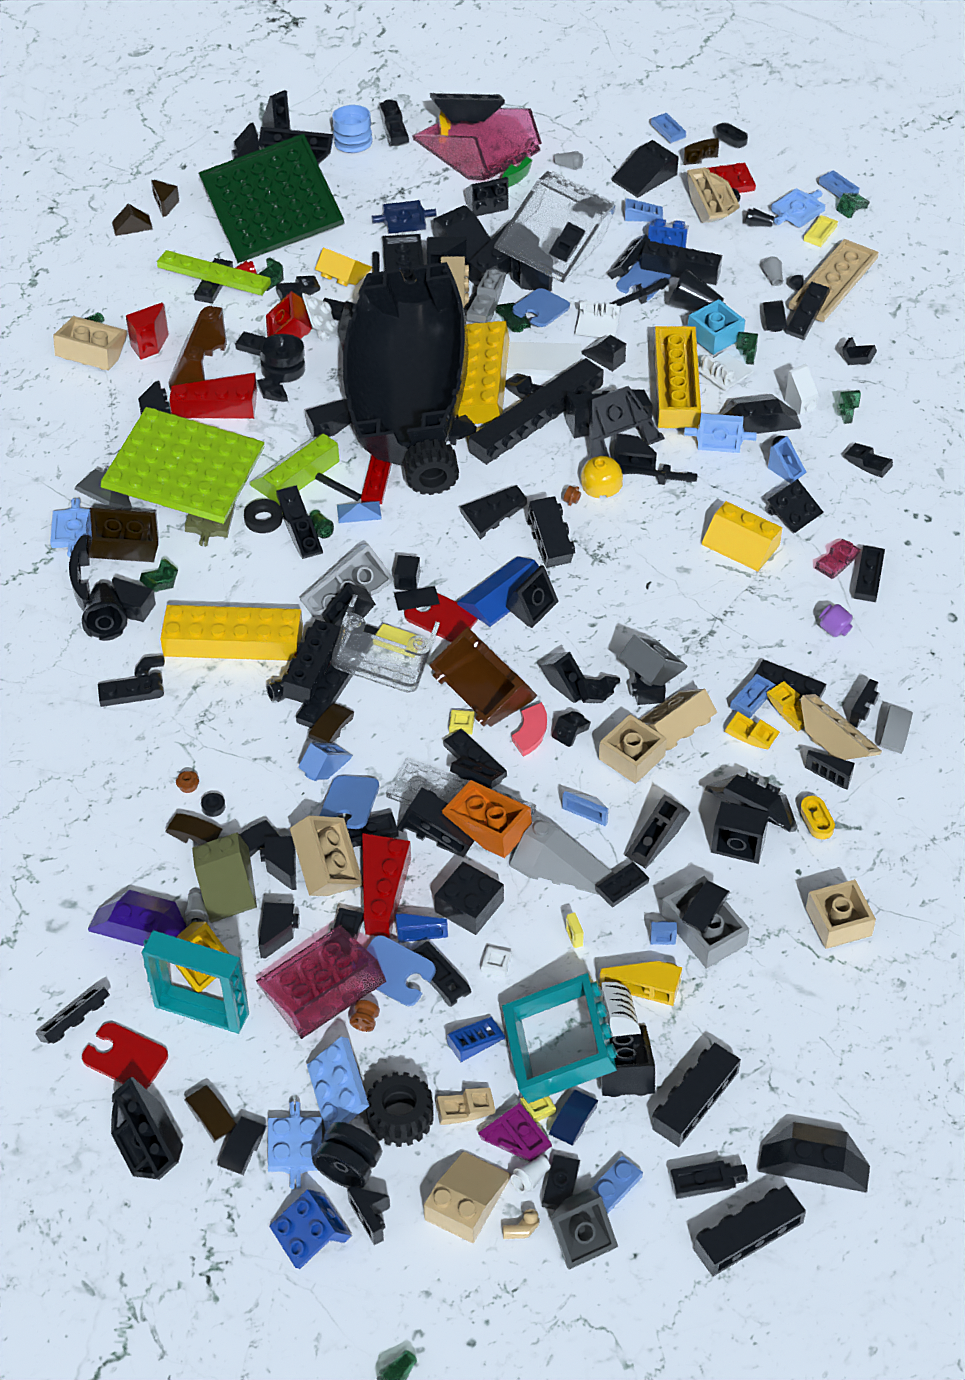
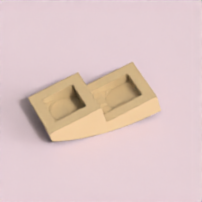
(466, 1107)

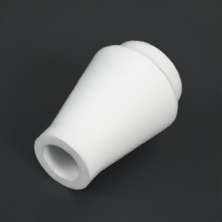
(528, 1175)

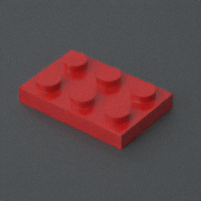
(737, 176)

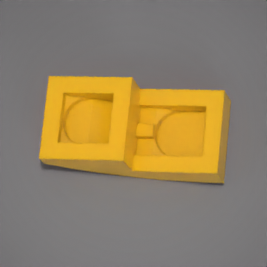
(444, 124)
(787, 703)
(752, 733)

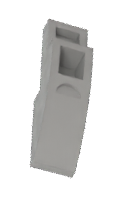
(487, 296)

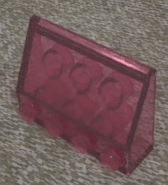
(321, 981)

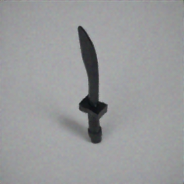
(642, 293)
(662, 475)

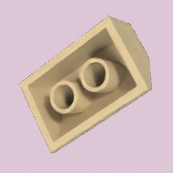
(89, 342)
(680, 715)
(326, 855)

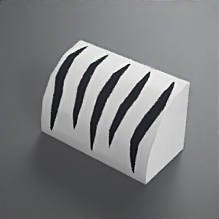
(620, 1009)

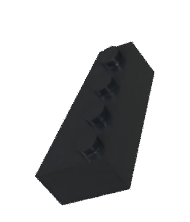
(578, 410)

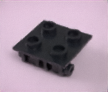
(794, 506)

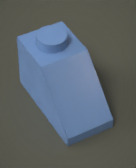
(323, 760)

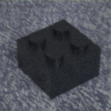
(739, 832)
(469, 898)

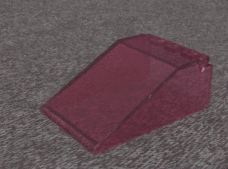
(485, 147)

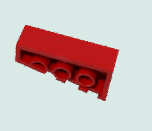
(216, 398)
(384, 877)

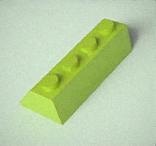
(298, 467)

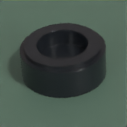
(213, 804)

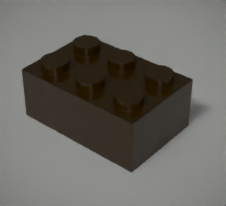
(121, 535)

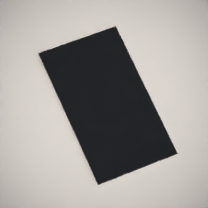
(416, 598)

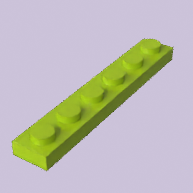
(213, 272)

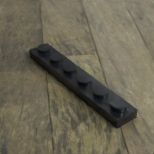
(327, 692)

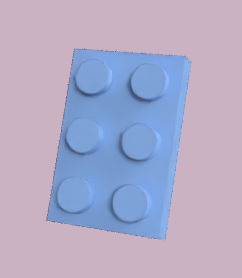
(337, 1083)

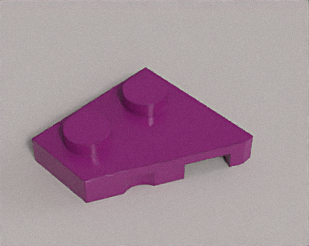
(516, 1134)

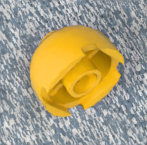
(601, 477)

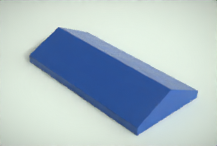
(490, 598)

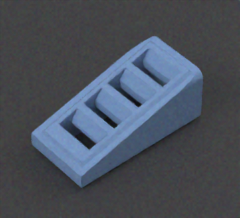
(642, 211)

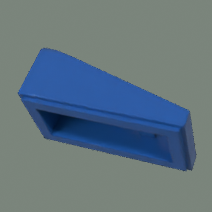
(419, 927)
(472, 1048)

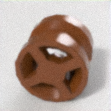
(364, 1015)

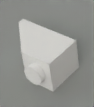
(801, 390)

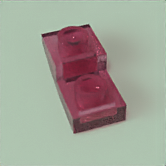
(838, 559)

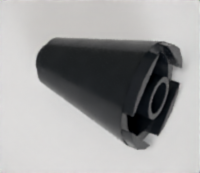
(693, 293)
(104, 613)

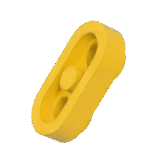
(819, 819)

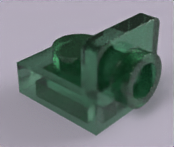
(850, 202)
(273, 271)
(748, 343)

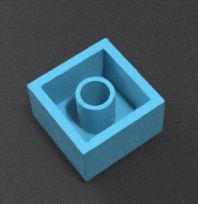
(716, 326)

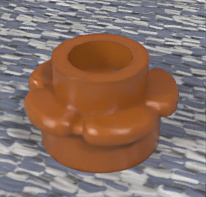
(572, 495)
(189, 785)

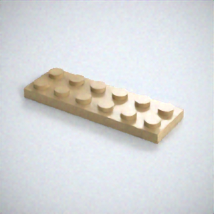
(840, 274)

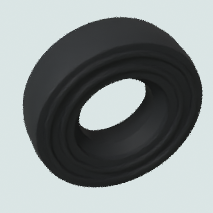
(260, 506)

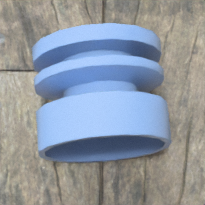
(352, 128)

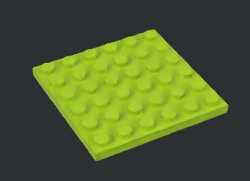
(183, 465)

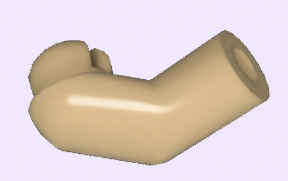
(524, 1228)

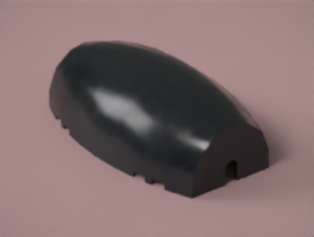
(405, 360)

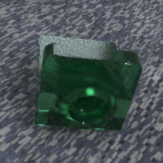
(847, 403)
(162, 578)

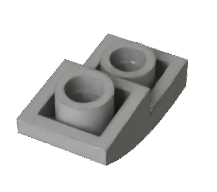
(896, 729)

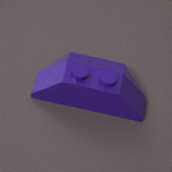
(135, 916)

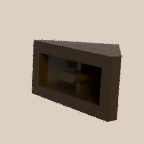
(165, 195)
(131, 221)

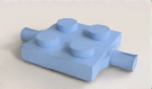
(798, 207)
(720, 433)
(68, 526)
(293, 1144)

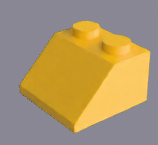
(341, 267)

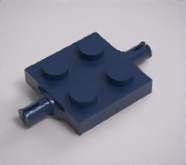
(404, 216)

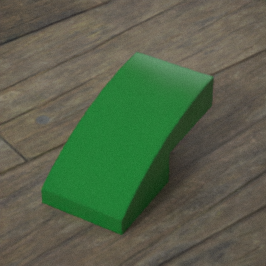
(516, 174)

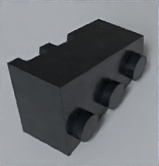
(550, 531)
(427, 820)

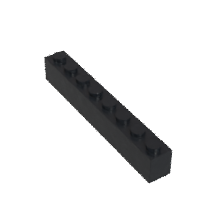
(533, 411)

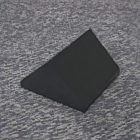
(533, 598)

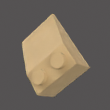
(465, 1196)

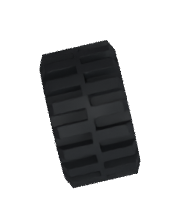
(431, 467)
(403, 1127)

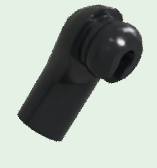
(147, 663)

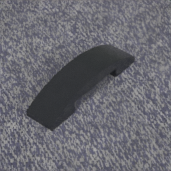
(79, 558)

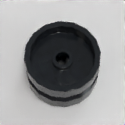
(282, 358)
(347, 1155)

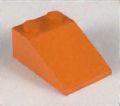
(489, 817)

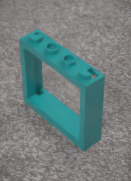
(222, 1014)
(572, 1074)

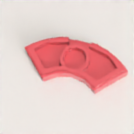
(533, 729)

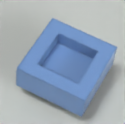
(663, 933)

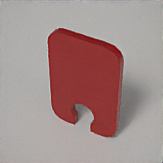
(451, 617)
(128, 1058)

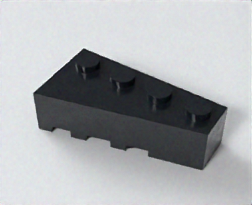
(488, 259)

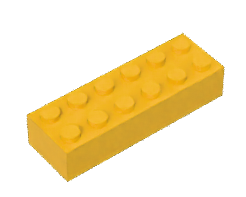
(486, 371)
(677, 377)
(231, 632)

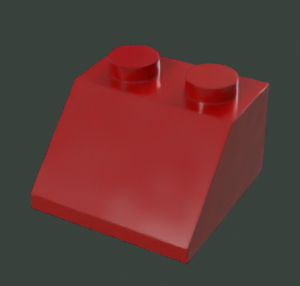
(289, 317)
(147, 330)

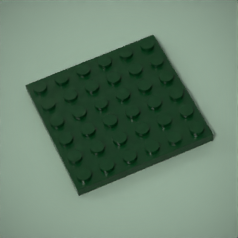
(271, 198)

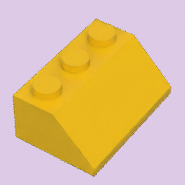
(742, 536)

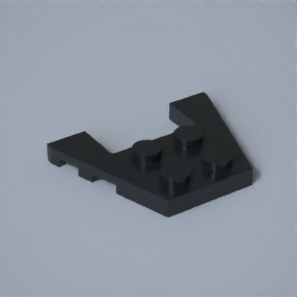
(615, 414)

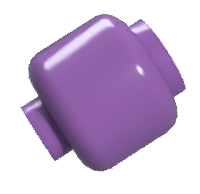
(836, 620)

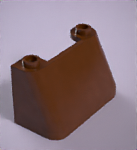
(204, 337)
(481, 679)

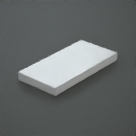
(542, 358)

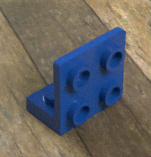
(668, 233)
(308, 1227)

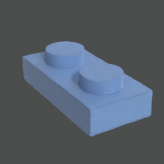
(668, 127)
(837, 184)
(752, 696)
(617, 1182)

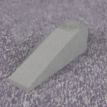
(358, 568)
(556, 857)

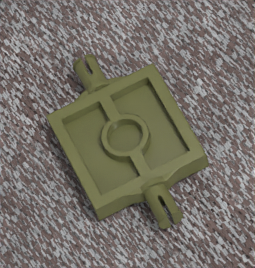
(208, 528)

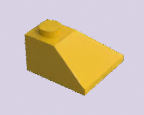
(200, 934)

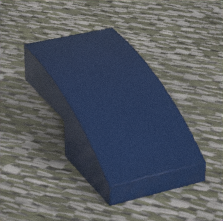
(573, 1117)

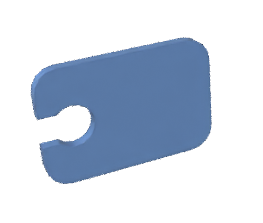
(639, 276)
(544, 304)
(351, 796)
(397, 965)

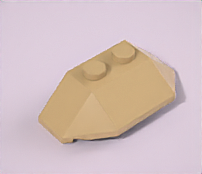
(711, 195)
(834, 731)

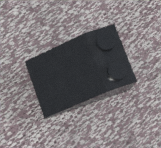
(647, 169)
(462, 223)
(634, 1066)

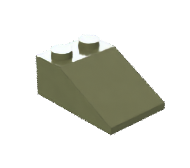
(225, 876)

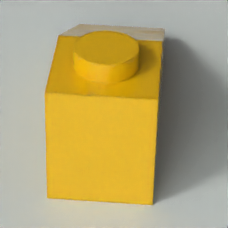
(647, 980)

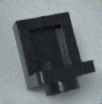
(858, 354)
(569, 726)

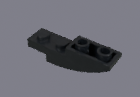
(393, 122)
(298, 522)

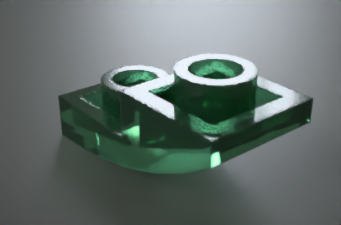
(513, 321)

